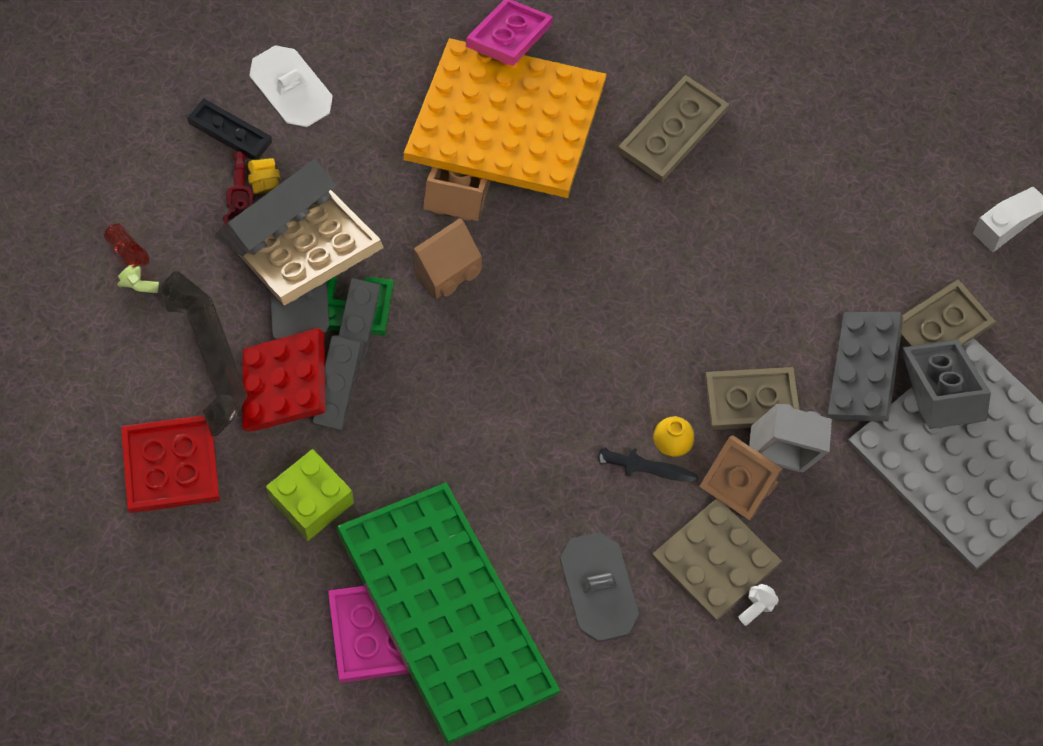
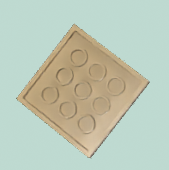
(313, 250)

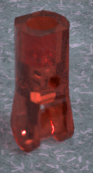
(126, 246)

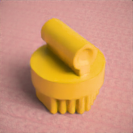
(263, 175)

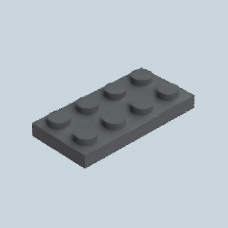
(865, 366)

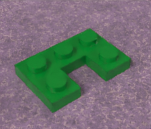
(337, 307)

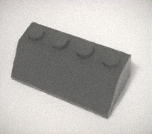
(276, 209)

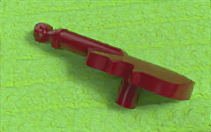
(238, 196)

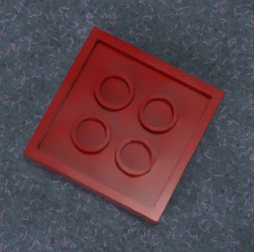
(284, 380)
(169, 464)

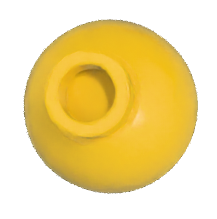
(674, 436)

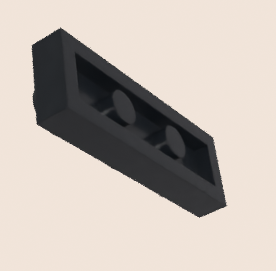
(229, 129)

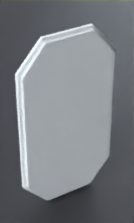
(291, 86)

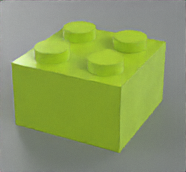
(310, 494)

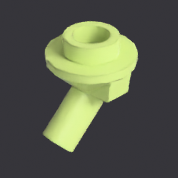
(131, 278)

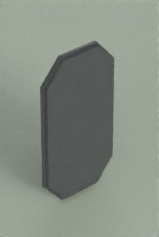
(302, 314)
(599, 586)

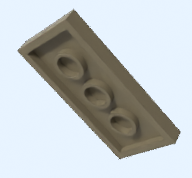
(673, 128)

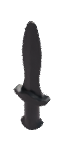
(635, 463)

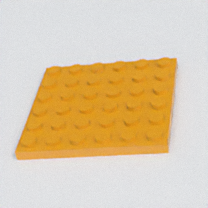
(506, 120)

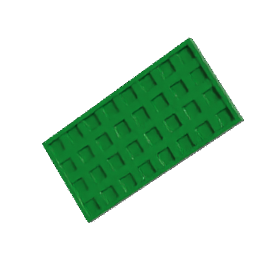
(447, 613)

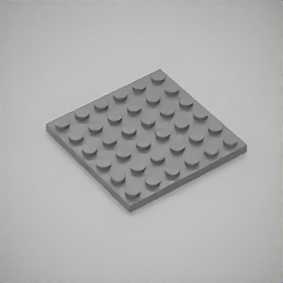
(965, 480)

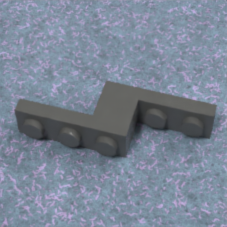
(348, 351)

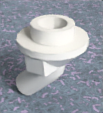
(763, 600)

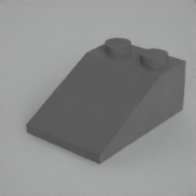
(946, 384)

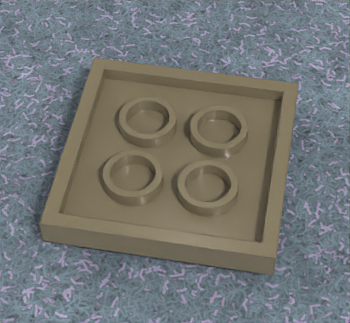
(716, 559)

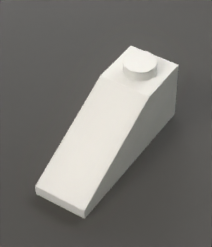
(1009, 218)

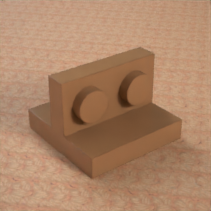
(741, 477)

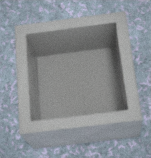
(791, 437)

